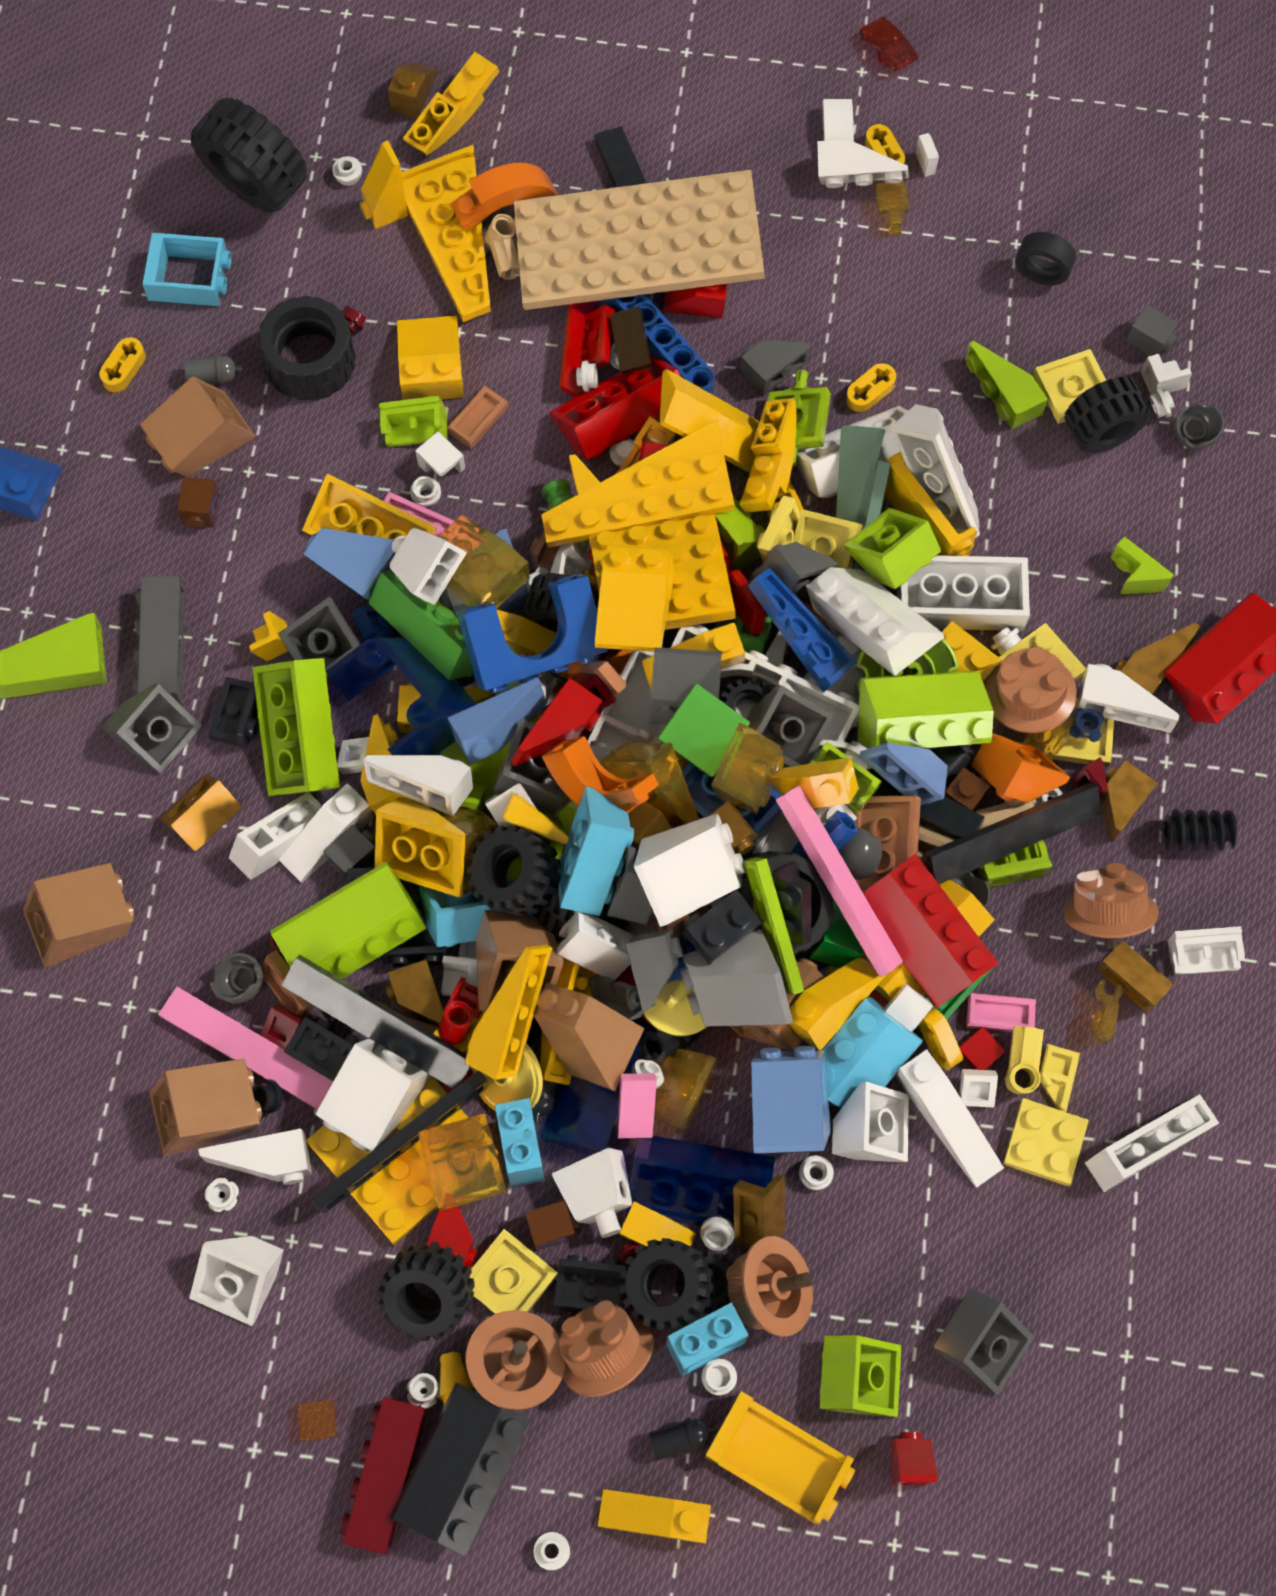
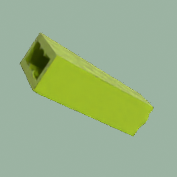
(55, 660)

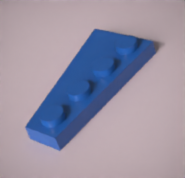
(805, 634)

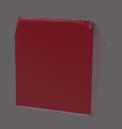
(1092, 773)

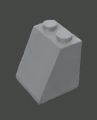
(738, 986)

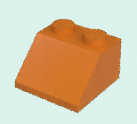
(1017, 770)

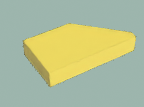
(1058, 1074)

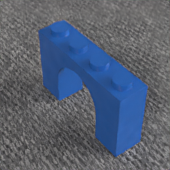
(498, 665)

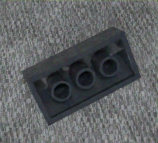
(460, 1469)

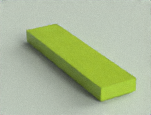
(773, 922)

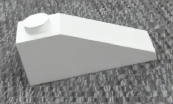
(1123, 699)
(423, 778)
(331, 820)
(268, 839)
(272, 1156)

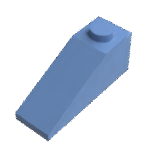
(492, 723)
(909, 770)

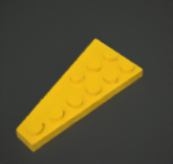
(453, 249)
(666, 486)

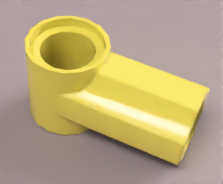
(1024, 1055)

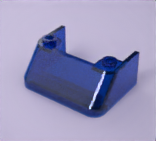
(427, 714)

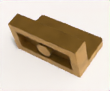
(201, 811)
(1138, 977)
(758, 1211)

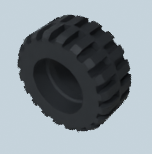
(249, 154)

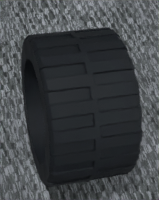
(299, 318)
(821, 900)

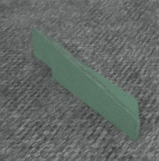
(861, 476)

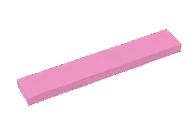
(839, 881)
(240, 1042)

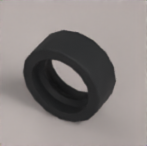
(1049, 246)

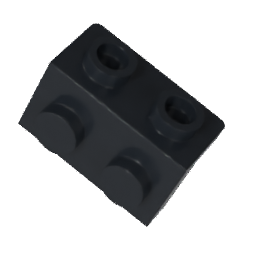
(235, 713)
(795, 902)
(721, 927)
(588, 1283)

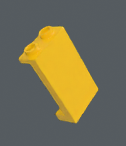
(909, 497)
(780, 1460)

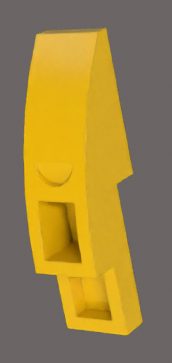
(454, 107)
(774, 456)

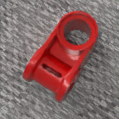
(462, 1008)

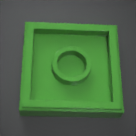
(702, 729)

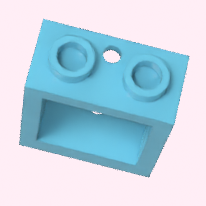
(185, 246)
(519, 1142)
(719, 1330)

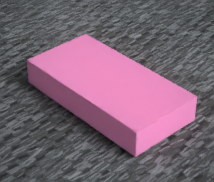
(999, 1012)
(636, 1105)

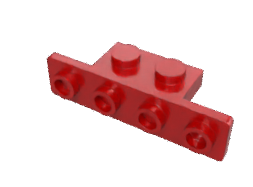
(586, 339)

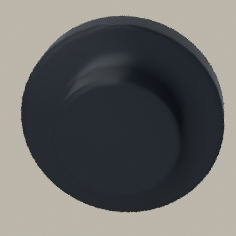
(268, 1095)

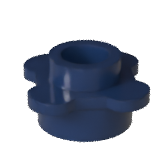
(1088, 716)

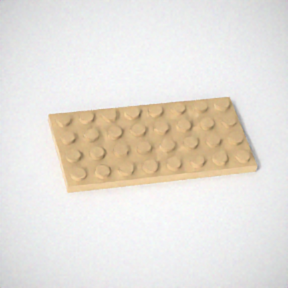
(638, 240)

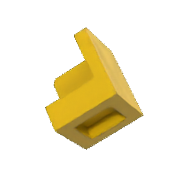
(268, 641)

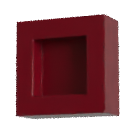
(281, 1025)

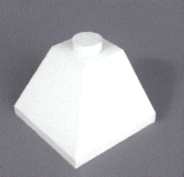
(872, 1125)
(236, 1276)

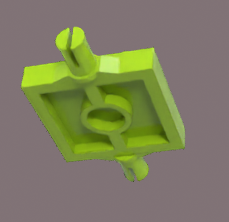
(811, 412)

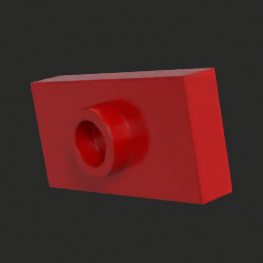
(746, 603)

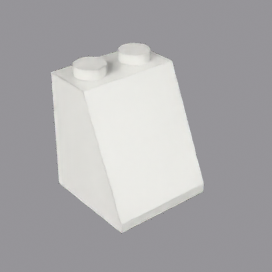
(688, 867)
(371, 1094)

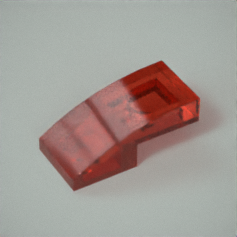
(890, 44)

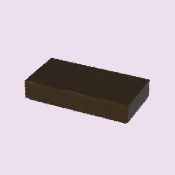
(630, 340)

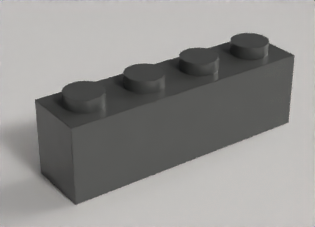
(160, 634)

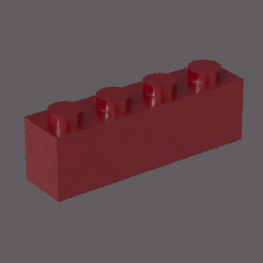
(384, 1475)

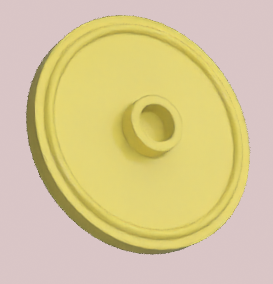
(673, 1012)
(525, 1085)

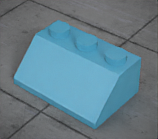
(593, 853)
(453, 918)
(866, 1050)

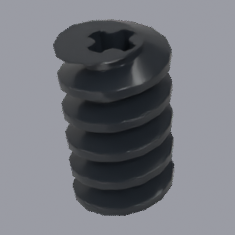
(1200, 828)

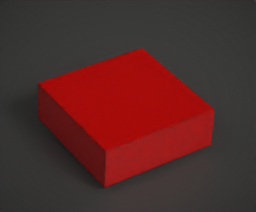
(981, 1050)

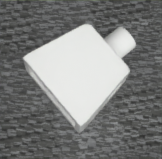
(425, 563)
(596, 1189)

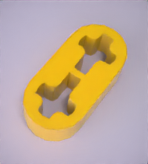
(890, 145)
(124, 365)
(867, 383)
(940, 1040)

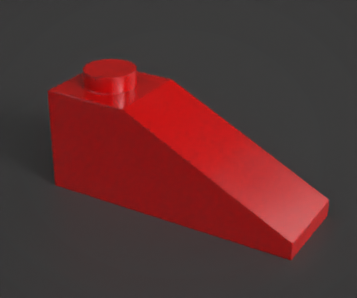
(563, 720)

